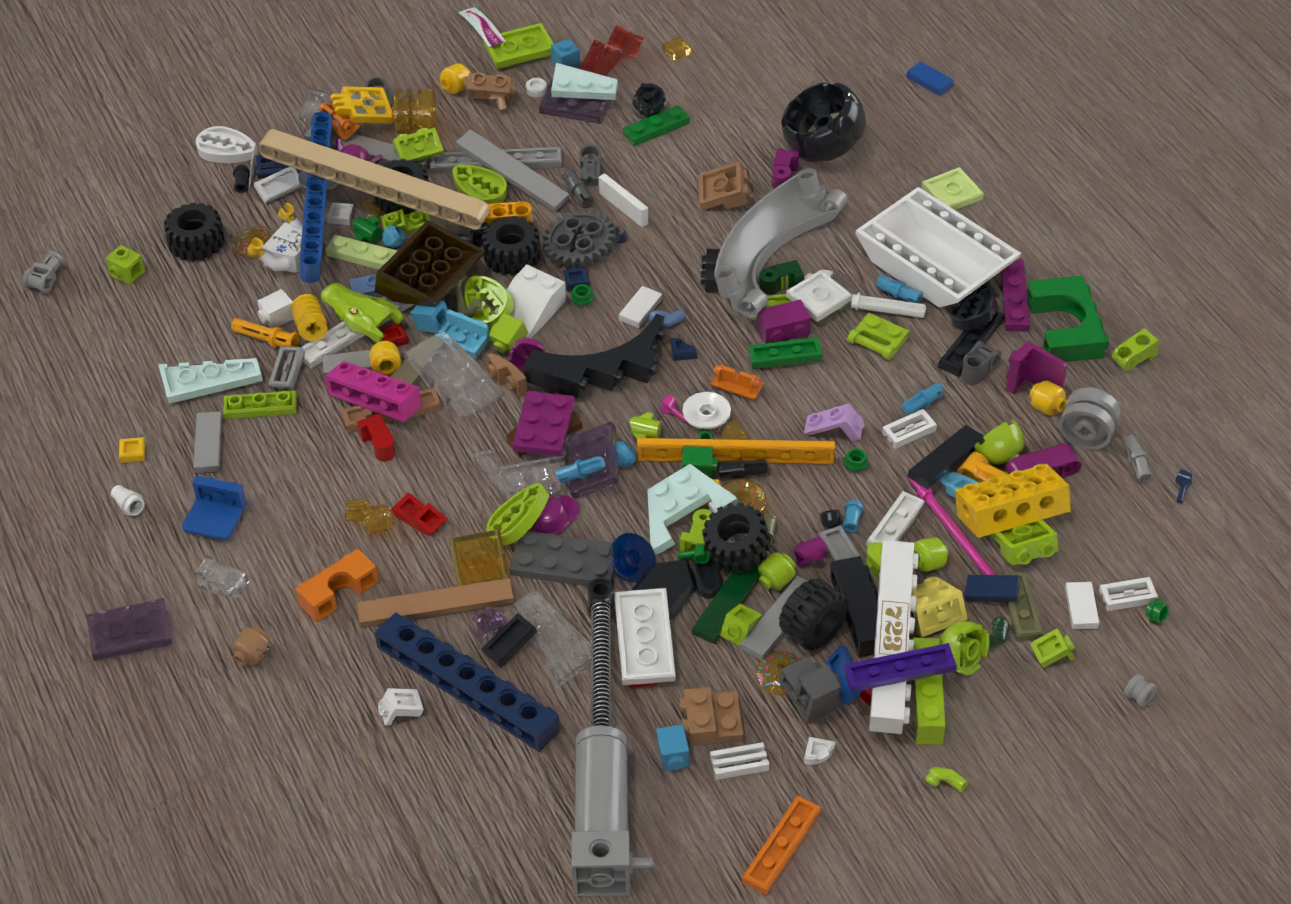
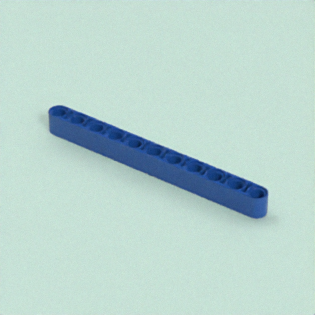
(315, 206)

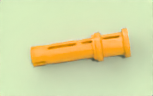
(274, 336)

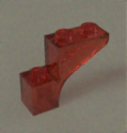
(604, 56)

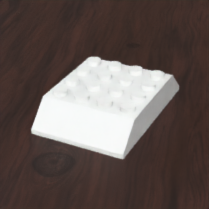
(934, 248)

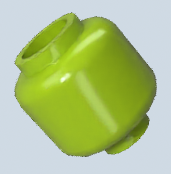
(931, 554)
(776, 571)

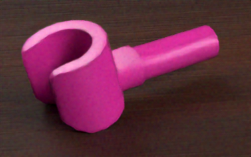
(668, 407)

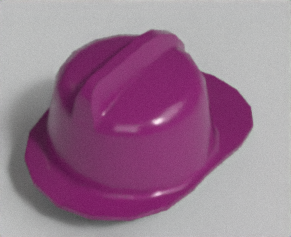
(556, 515)

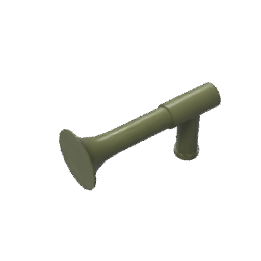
(460, 300)

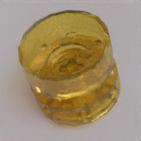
(414, 111)

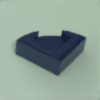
(681, 350)

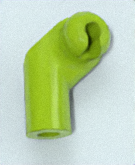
(937, 774)

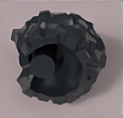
(649, 99)

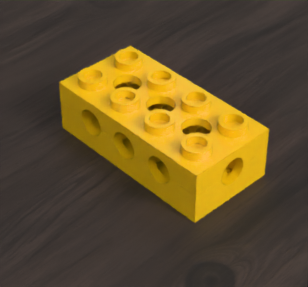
(1012, 500)

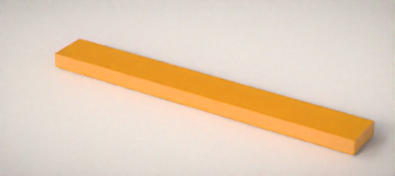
(733, 450)

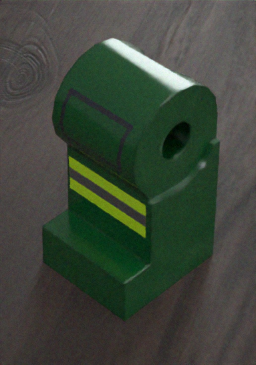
(780, 277)

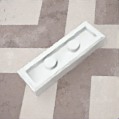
(623, 200)
(898, 519)

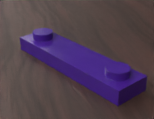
(899, 667)

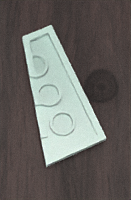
(198, 380)

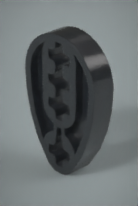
(975, 309)

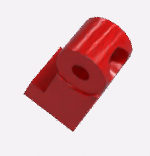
(378, 434)

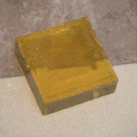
(676, 48)

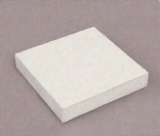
(819, 295)

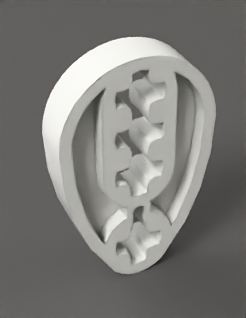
(224, 145)

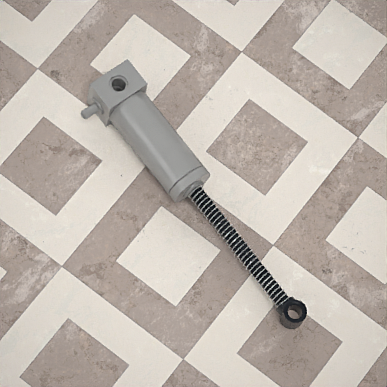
(601, 832)

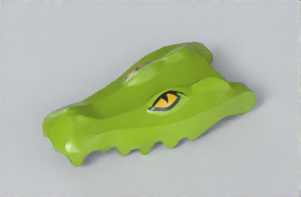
(360, 311)

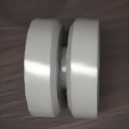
(1089, 418)

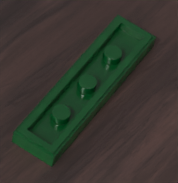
(732, 593)

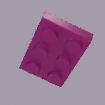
(543, 423)

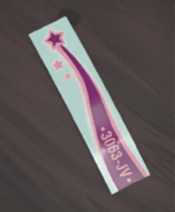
(483, 26)

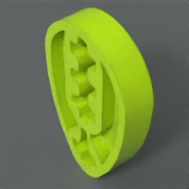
(472, 178)
(495, 292)
(519, 513)

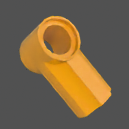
(978, 468)

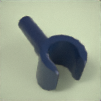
(620, 238)
(1183, 478)

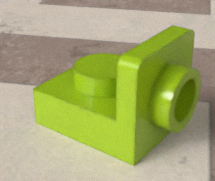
(739, 623)
(1053, 647)

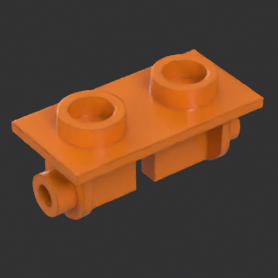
(340, 123)
(741, 384)

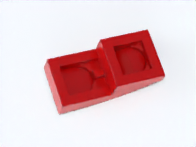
(417, 515)

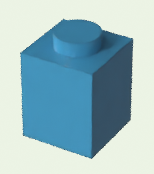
(566, 54)
(430, 318)
(672, 747)

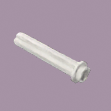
(888, 306)

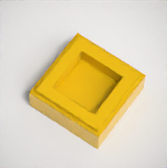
(132, 450)

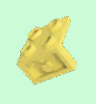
(937, 606)

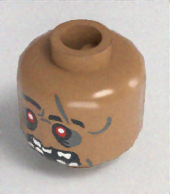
(250, 646)

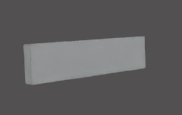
(767, 630)

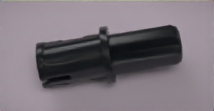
(742, 468)

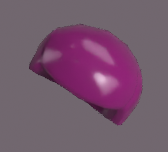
(521, 351)

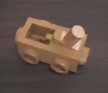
(490, 88)

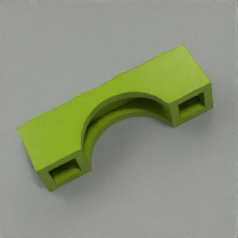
(929, 703)

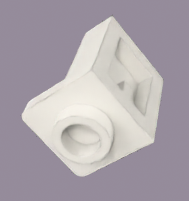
(399, 703)

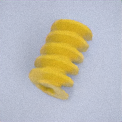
(309, 317)

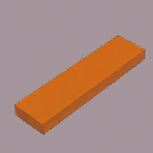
(781, 845)

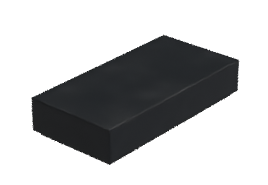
(509, 640)

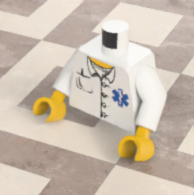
(284, 247)

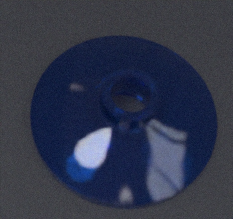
(637, 550)

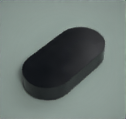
(707, 578)

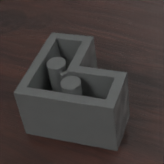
(811, 688)

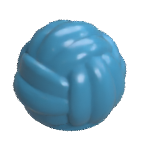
(393, 237)
(625, 454)

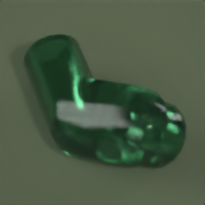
(1000, 632)

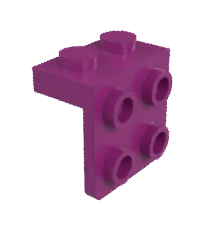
(1034, 365)

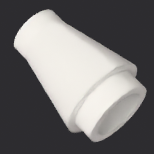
(128, 501)

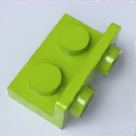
(418, 145)

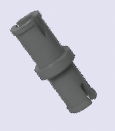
(577, 188)

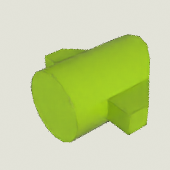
(645, 426)

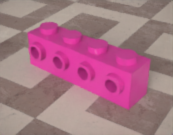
(373, 391)

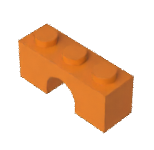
(352, 572)

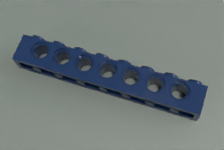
(449, 670)

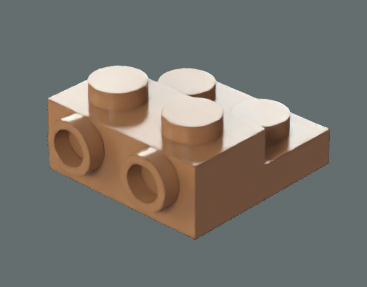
(724, 186)
(711, 716)

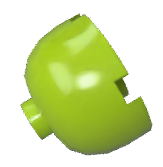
(1002, 443)
(968, 644)

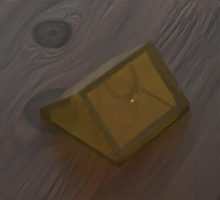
(478, 557)

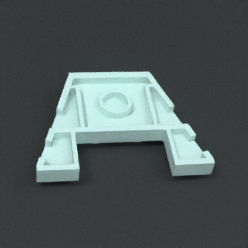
(678, 497)

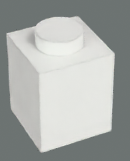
(275, 309)

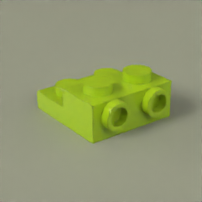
(1027, 542)

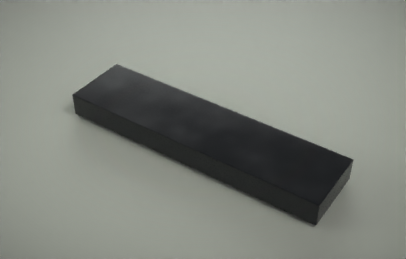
(953, 358)
(945, 457)

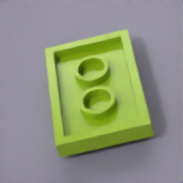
(520, 46)

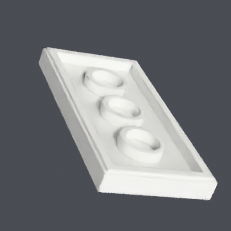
(644, 636)

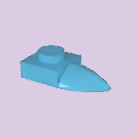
(954, 481)

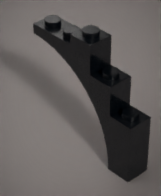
(604, 369)

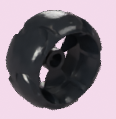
(832, 135)

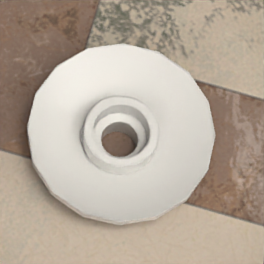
(706, 410)

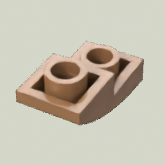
(507, 373)

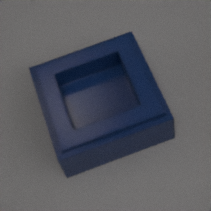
(575, 277)

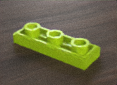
(260, 404)

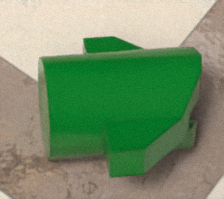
(367, 229)

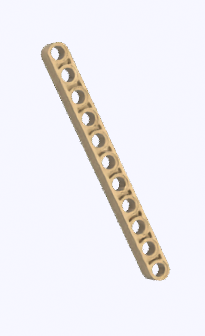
(374, 179)

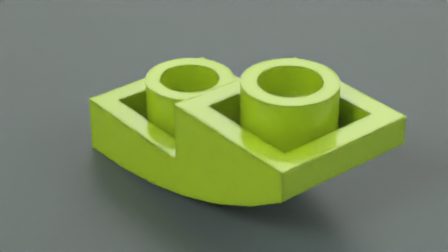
(408, 223)

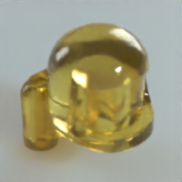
(373, 517)

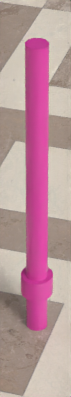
(928, 496)

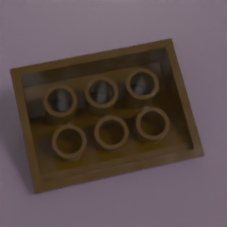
(426, 266)

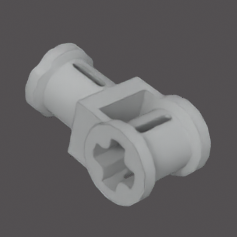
(43, 274)

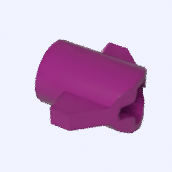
(810, 551)

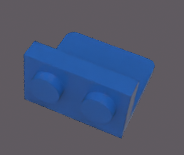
(215, 508)

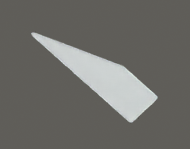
(253, 164)

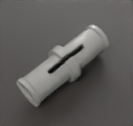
(1137, 459)

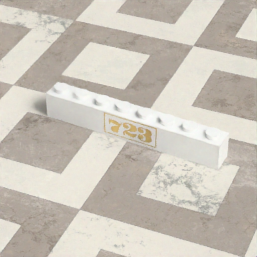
(893, 630)

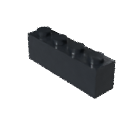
(853, 581)

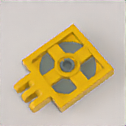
(363, 104)

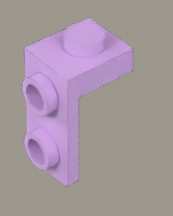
(839, 416)

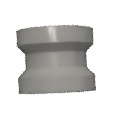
(1140, 690)

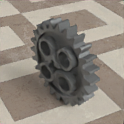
(579, 239)

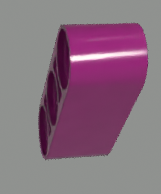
(1059, 458)

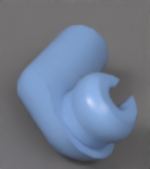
(670, 319)

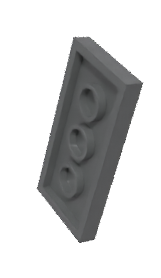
(561, 559)

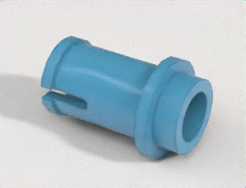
(853, 510)

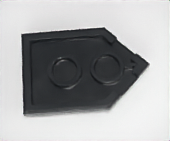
(675, 577)

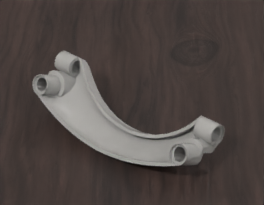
(766, 227)

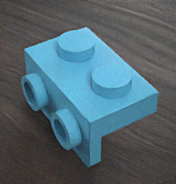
(467, 332)

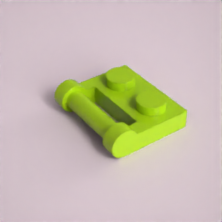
(879, 335)

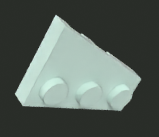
(578, 83)

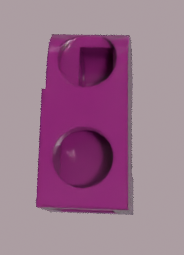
(784, 163)

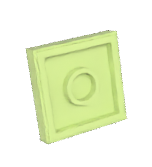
(953, 189)

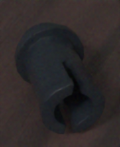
(241, 176)

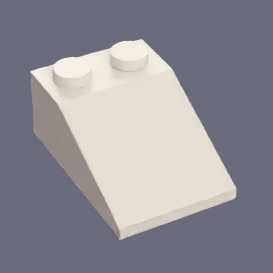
(535, 298)

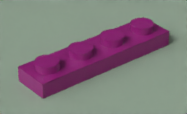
(1015, 297)

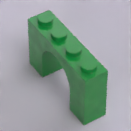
(1073, 297)

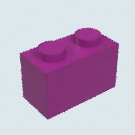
(783, 322)

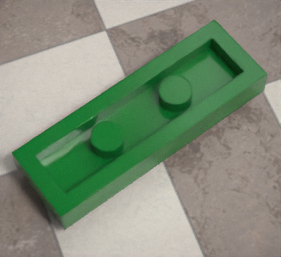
(656, 125)
(785, 353)

